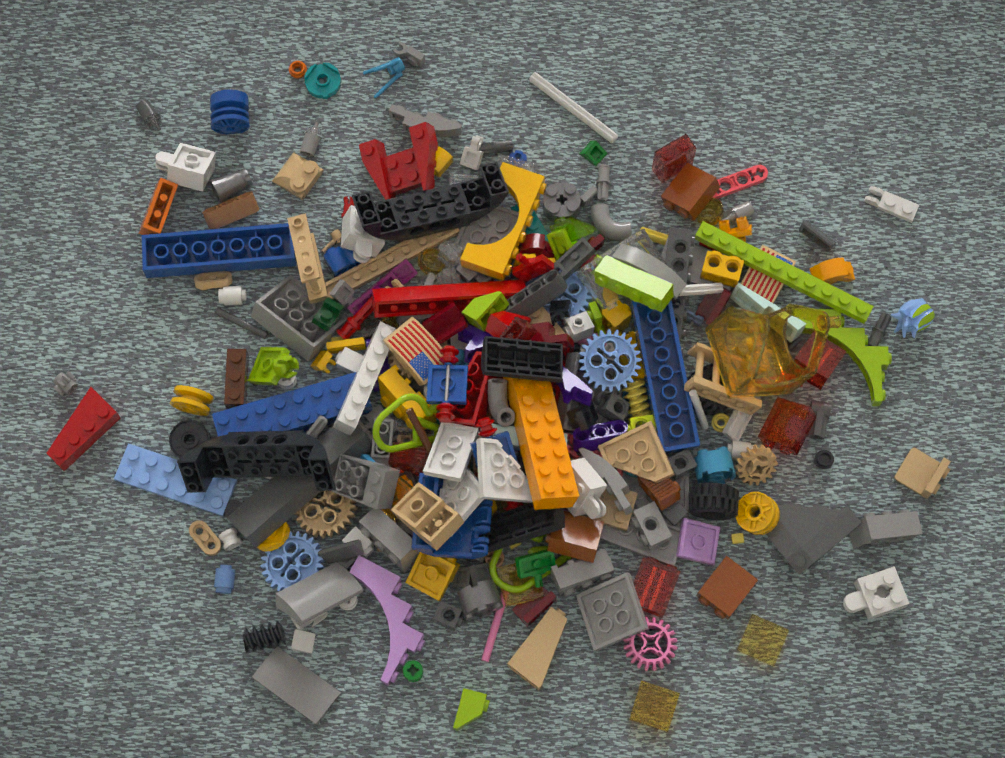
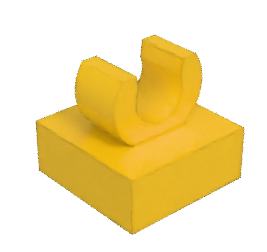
(321, 361)

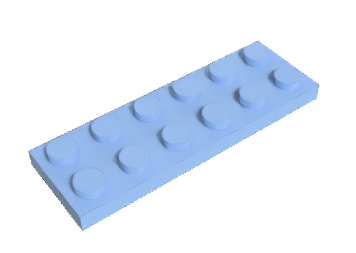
(163, 477)

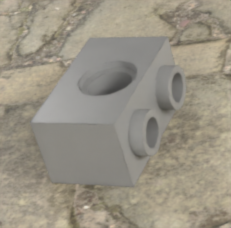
(651, 514)

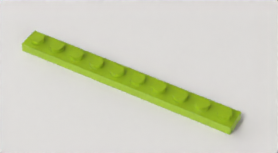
(784, 272)

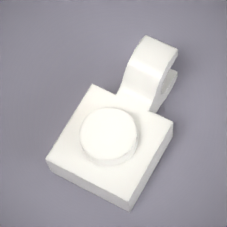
(472, 155)

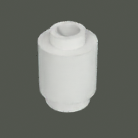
(232, 295)
(737, 447)

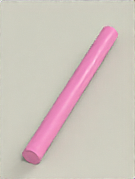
(493, 632)

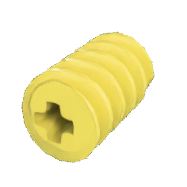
(637, 398)

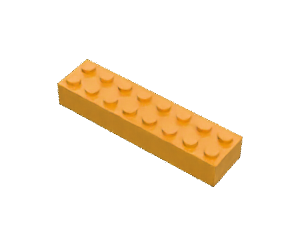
(542, 444)

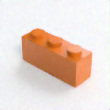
(158, 207)

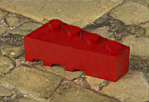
(477, 396)
(85, 426)

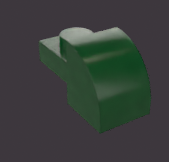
(328, 314)

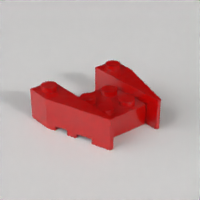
(404, 169)

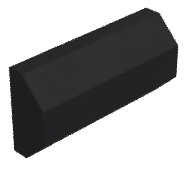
(522, 359)
(522, 525)

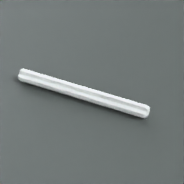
(573, 107)

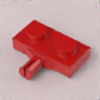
(531, 267)

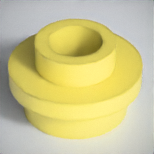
(720, 416)

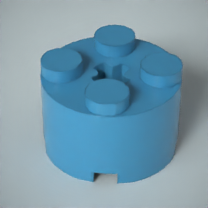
(714, 466)

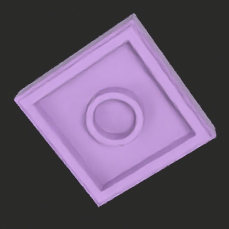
(698, 541)

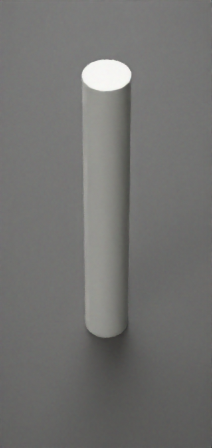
(699, 410)

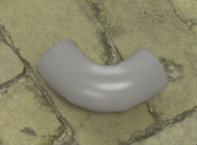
(608, 227)
(499, 403)

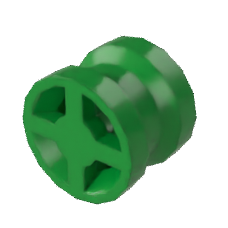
(413, 675)

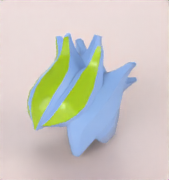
(914, 317)

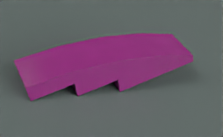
(403, 272)

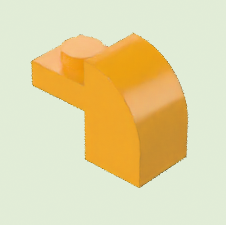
(833, 271)

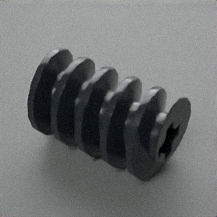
(263, 637)

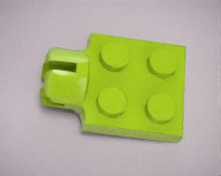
(272, 365)

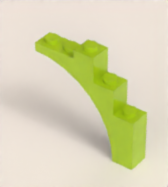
(869, 359)

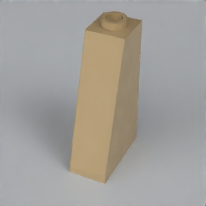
(537, 651)

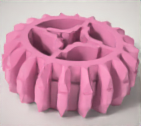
(656, 650)

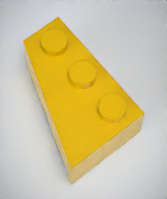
(394, 386)

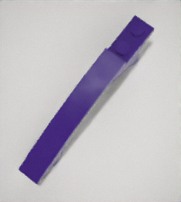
(571, 386)

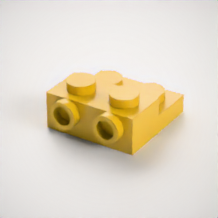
(432, 574)

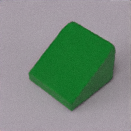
(593, 152)

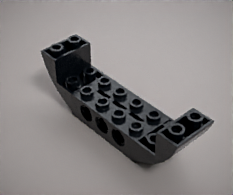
(433, 209)
(256, 456)

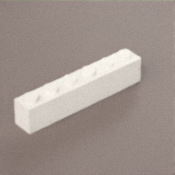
(363, 381)

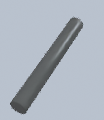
(242, 323)

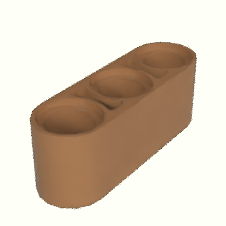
(231, 210)

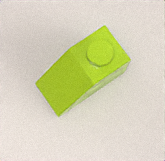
(482, 307)
(470, 708)

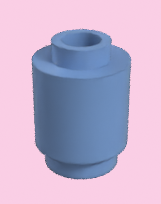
(224, 579)

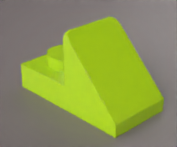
(560, 242)

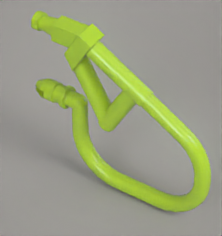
(416, 440)
(516, 589)

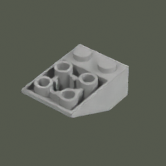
(366, 481)

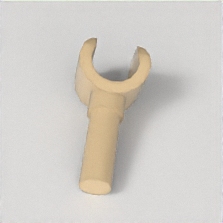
(336, 236)

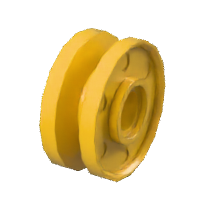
(191, 400)
(768, 515)

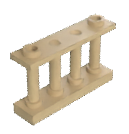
(307, 258)
(713, 390)

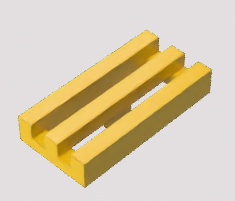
(354, 344)

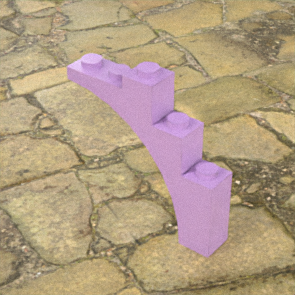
(402, 637)

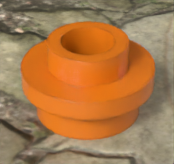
(297, 64)

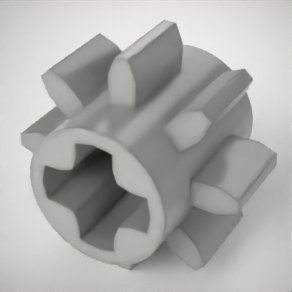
(65, 383)

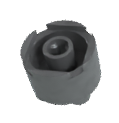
(559, 193)
(479, 600)

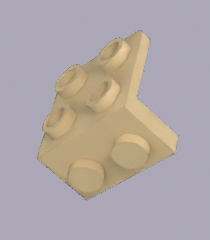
(922, 473)

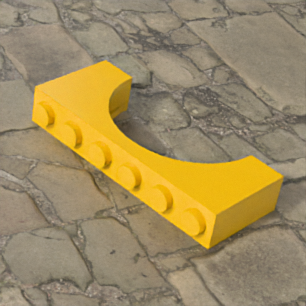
(497, 257)

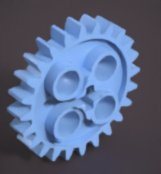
(582, 296)
(621, 347)
(281, 554)

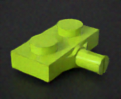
(596, 317)

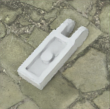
(892, 204)

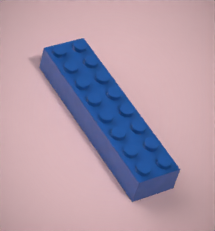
(217, 250)
(665, 377)
(289, 410)

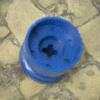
(229, 112)

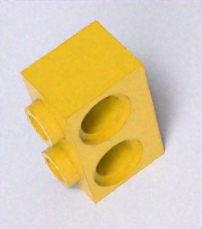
(721, 274)

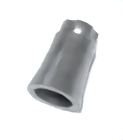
(230, 184)

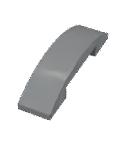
(649, 264)

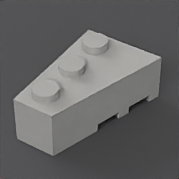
(886, 528)
(389, 538)
(581, 573)

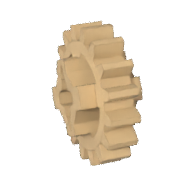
(756, 465)

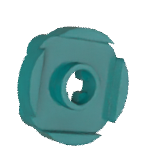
(327, 89)

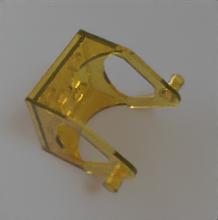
(755, 351)

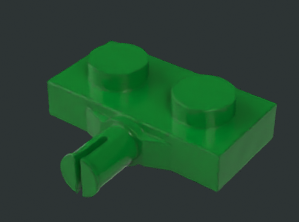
(535, 565)

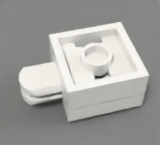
(187, 166)
(356, 238)
(590, 489)
(877, 594)

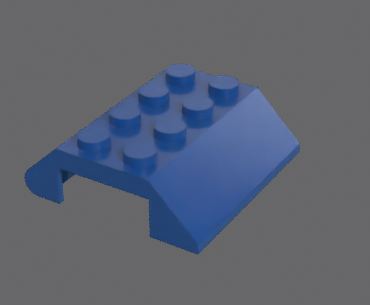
(466, 540)

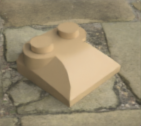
(298, 175)

